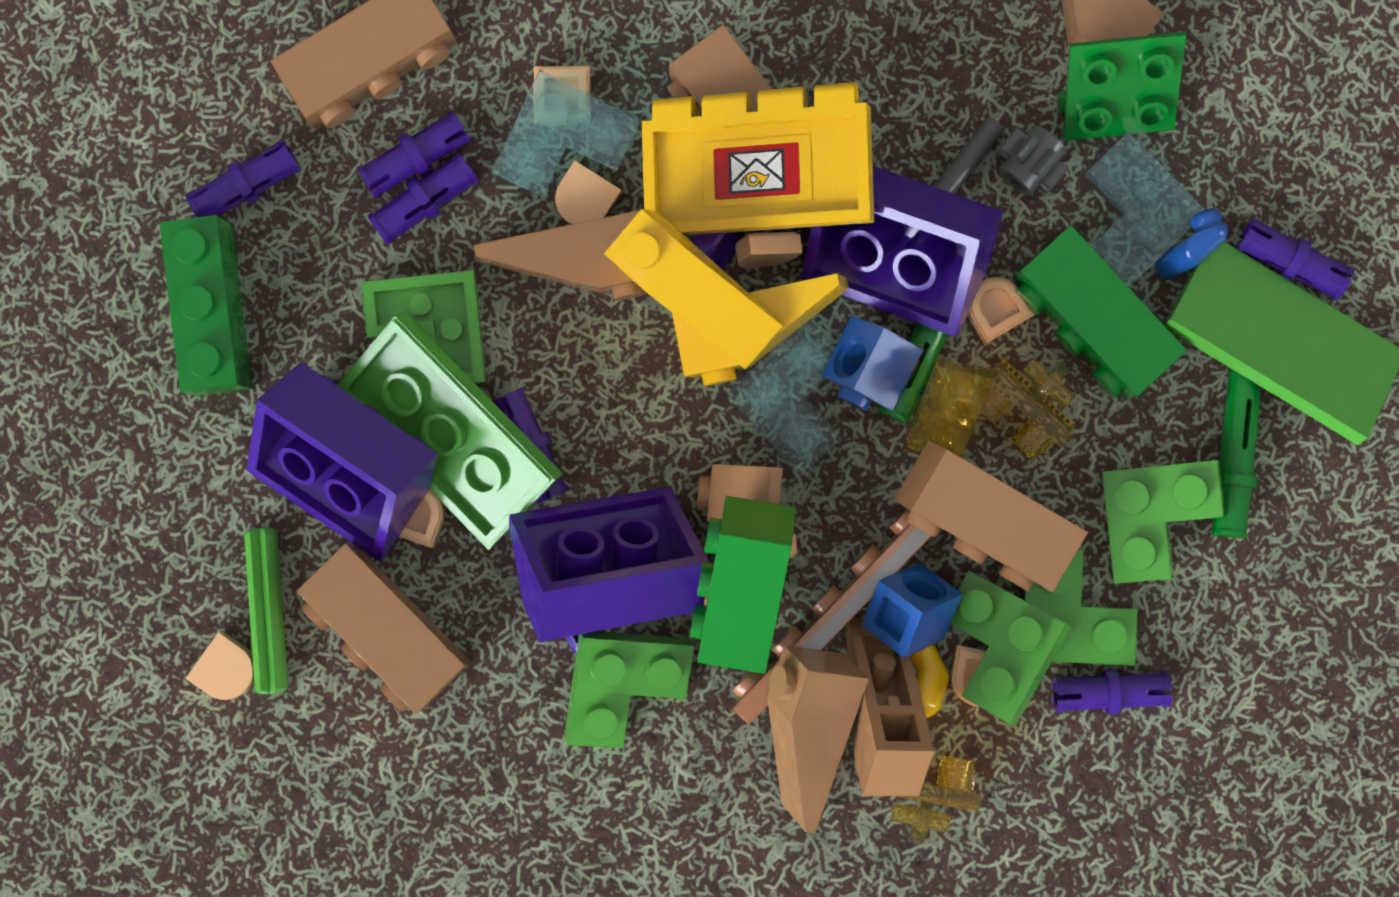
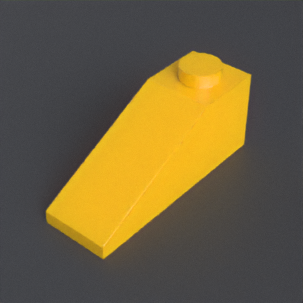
(693, 287)
(789, 303)

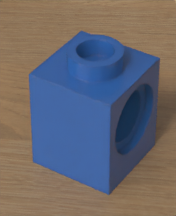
(871, 365)
(911, 609)

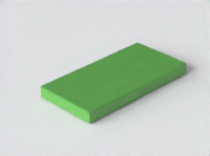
(1286, 341)
(483, 457)

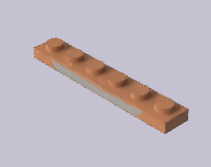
(834, 610)

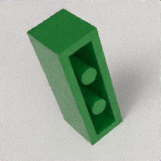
(205, 305)
(1097, 315)
(743, 583)

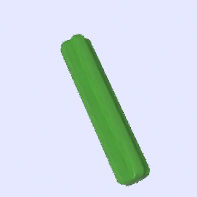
(266, 610)

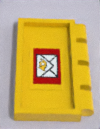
(760, 167)

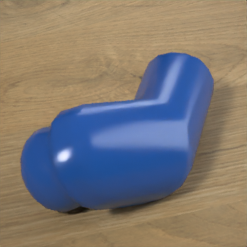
(1184, 256)

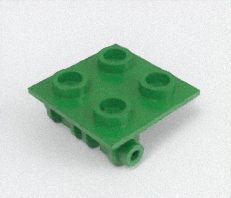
(1122, 86)

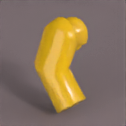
(931, 678)

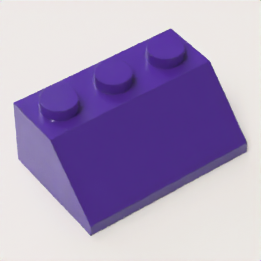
(917, 256)
(339, 459)
(606, 563)

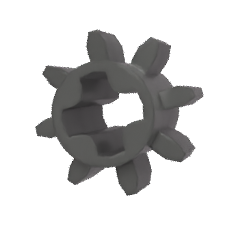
(1032, 160)

